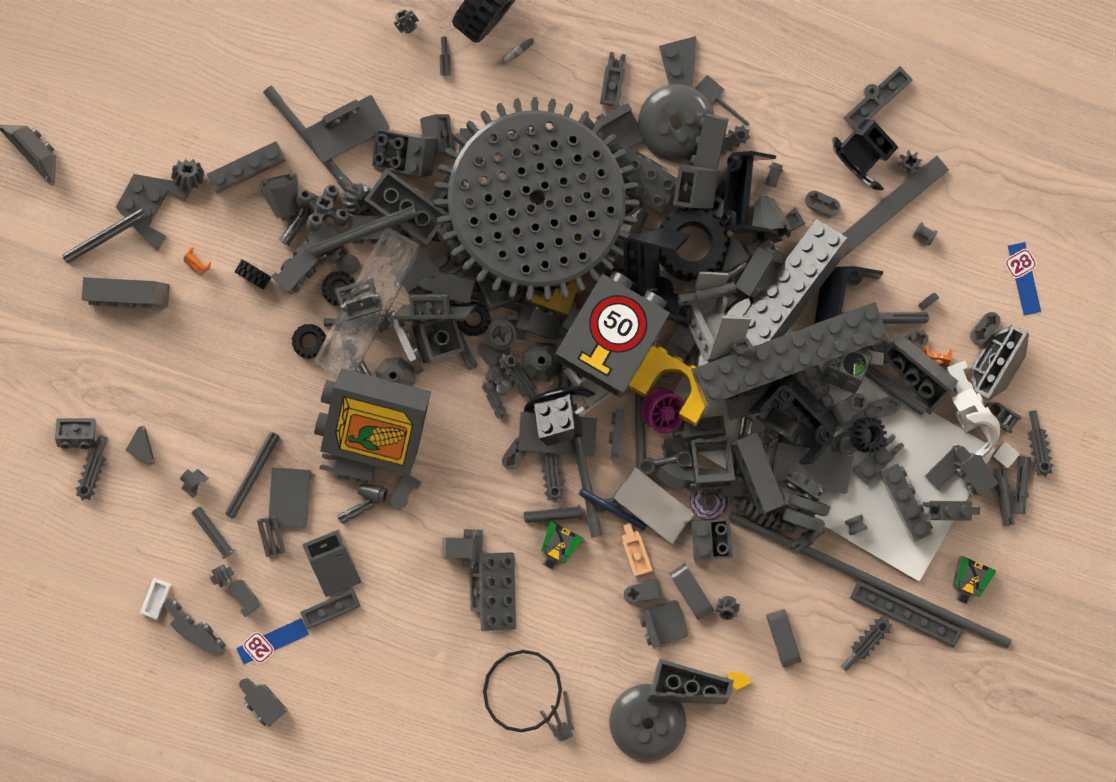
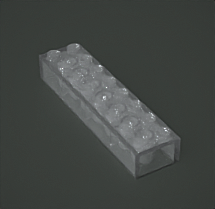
(389, 268)

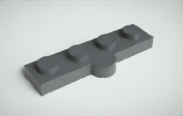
(877, 97)

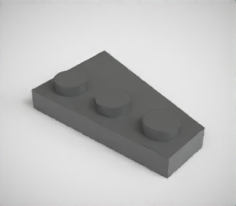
(679, 61)

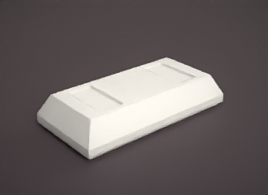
(155, 598)

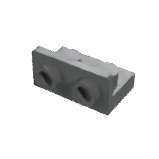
(75, 433)

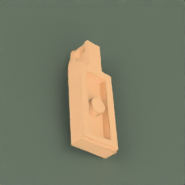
(635, 551)

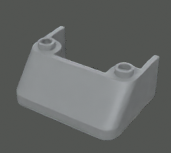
(708, 322)

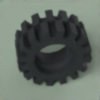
(252, 274)
(328, 283)
(483, 325)
(300, 333)
(877, 435)

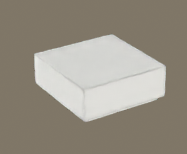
(1006, 455)

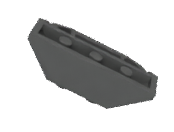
(30, 145)
(999, 361)

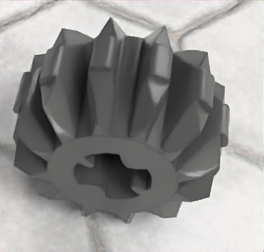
(187, 174)
(354, 199)

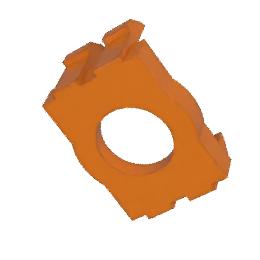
(194, 263)
(946, 359)

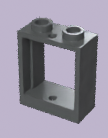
(760, 270)
(712, 481)

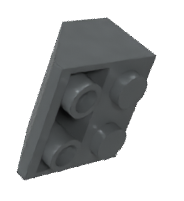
(695, 187)
(711, 539)

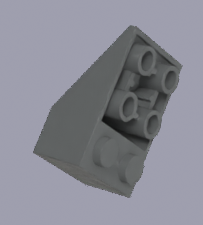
(404, 152)
(332, 562)

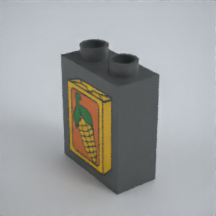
(372, 420)

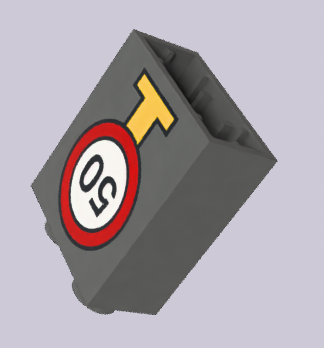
(612, 333)

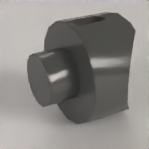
(192, 481)

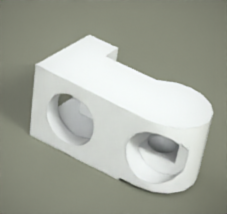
(957, 372)

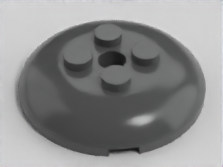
(656, 118)
(644, 742)

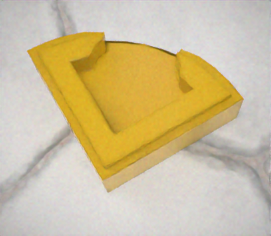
(740, 680)

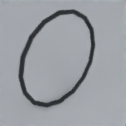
(486, 685)

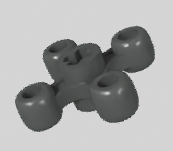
(322, 207)

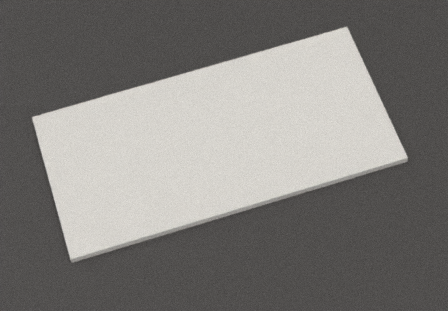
(925, 443)

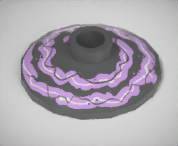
(705, 511)

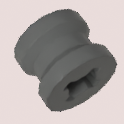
(855, 524)

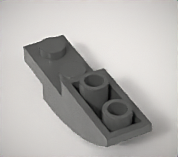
(199, 635)

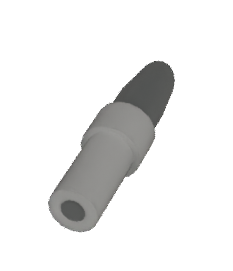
(518, 50)

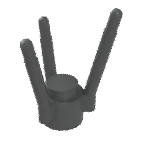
(562, 730)

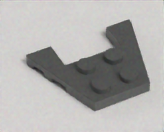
(148, 194)

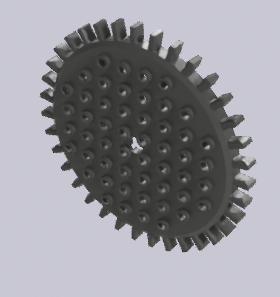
(487, 253)

